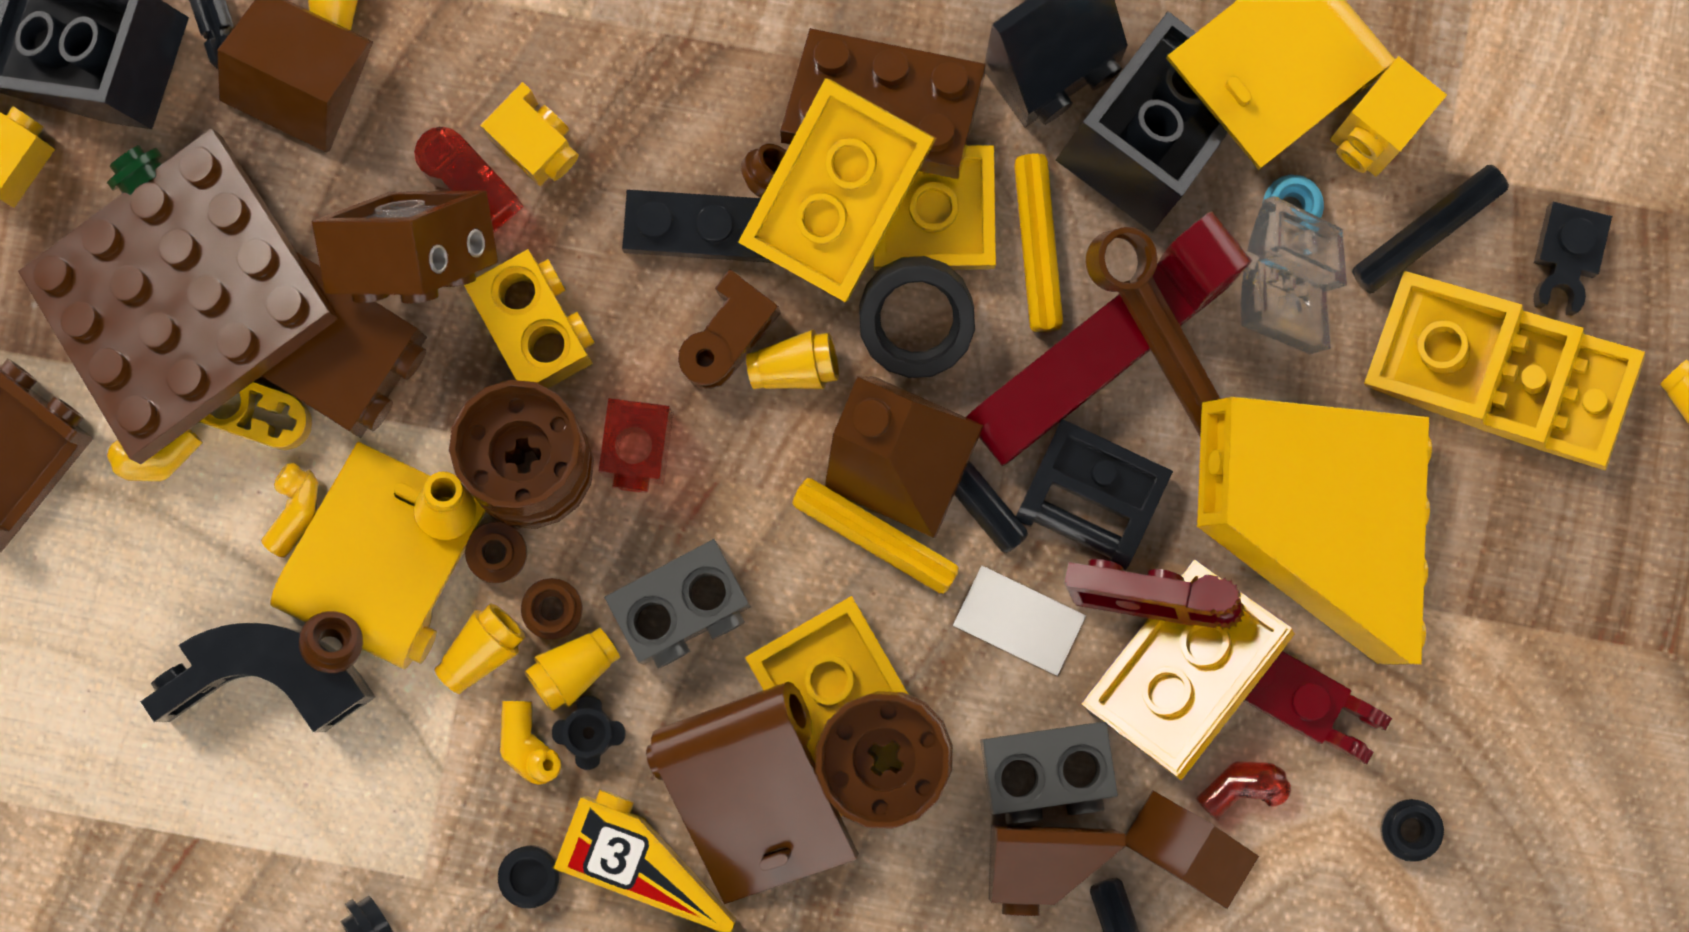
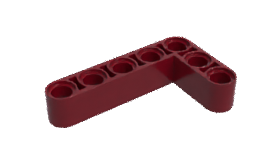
(1190, 277)

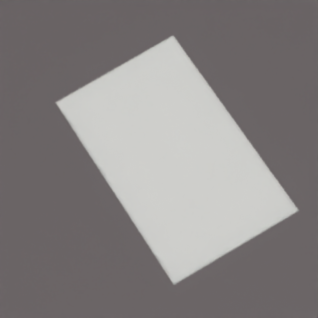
(1019, 620)

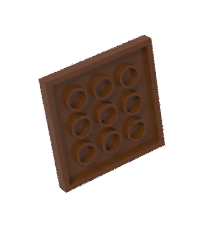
(177, 296)

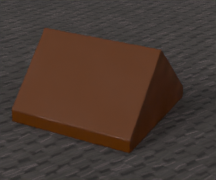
(291, 70)

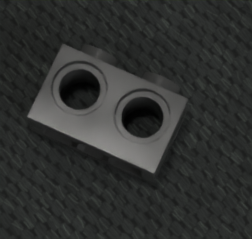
(672, 588)
(1046, 755)

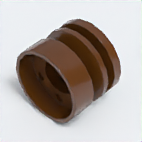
(492, 440)
(847, 763)

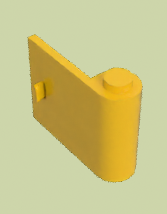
(1279, 68)
(373, 559)

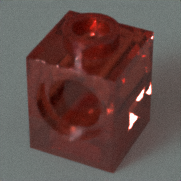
(630, 417)

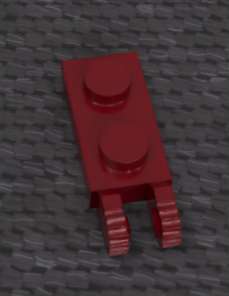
(1156, 596)
(1312, 703)

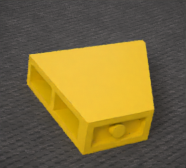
(1325, 512)

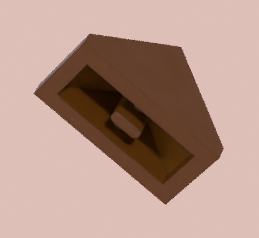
(1190, 849)

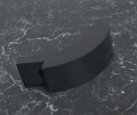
(260, 652)

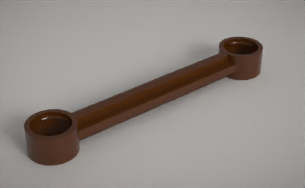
(1154, 319)

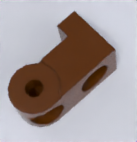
(719, 350)

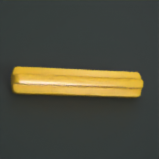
(1038, 242)
(875, 535)

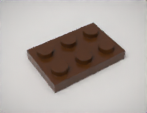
(913, 84)

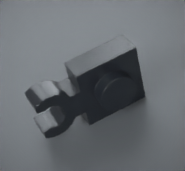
(1571, 246)

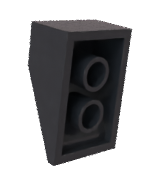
(1051, 51)
(90, 56)
(1146, 133)

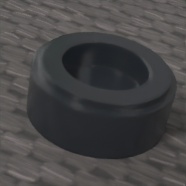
(528, 876)

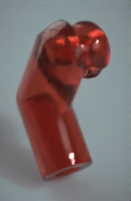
(1245, 780)

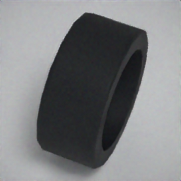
(918, 363)

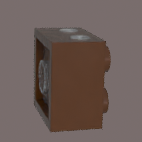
(405, 245)

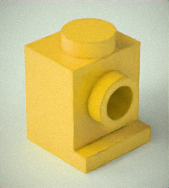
(530, 136)

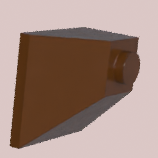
(899, 454)
(1044, 863)

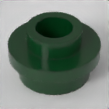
(134, 169)

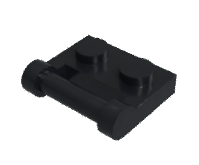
(1101, 475)

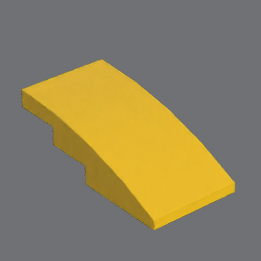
(1504, 370)

